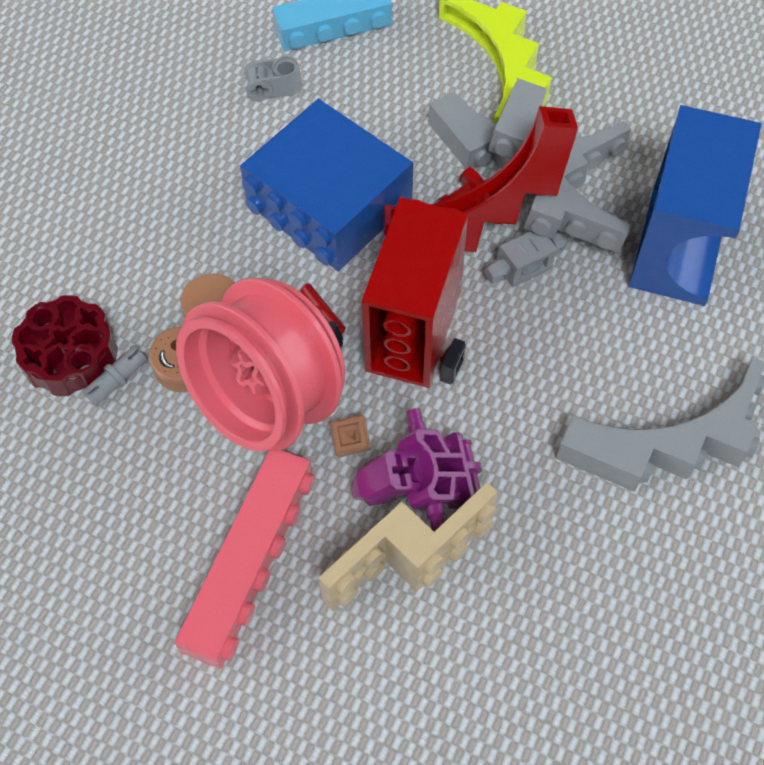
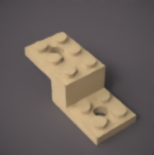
(408, 548)

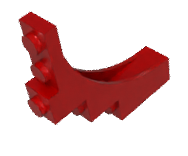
(532, 170)

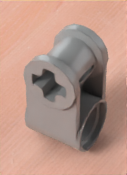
(276, 76)

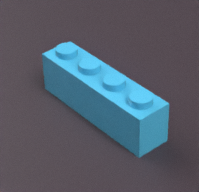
(319, 21)

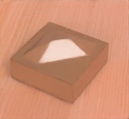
(350, 436)

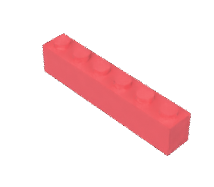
(245, 558)

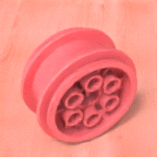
(261, 363)

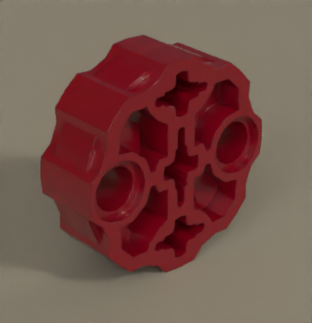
(73, 338)

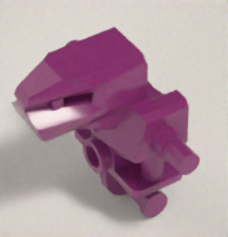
(425, 469)

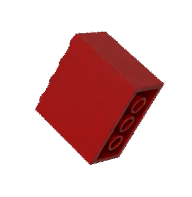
(413, 291)

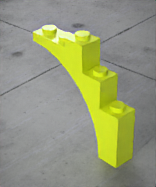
(500, 35)

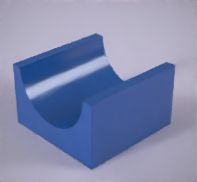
(695, 203)

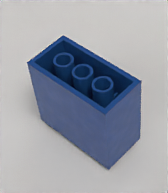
(326, 183)

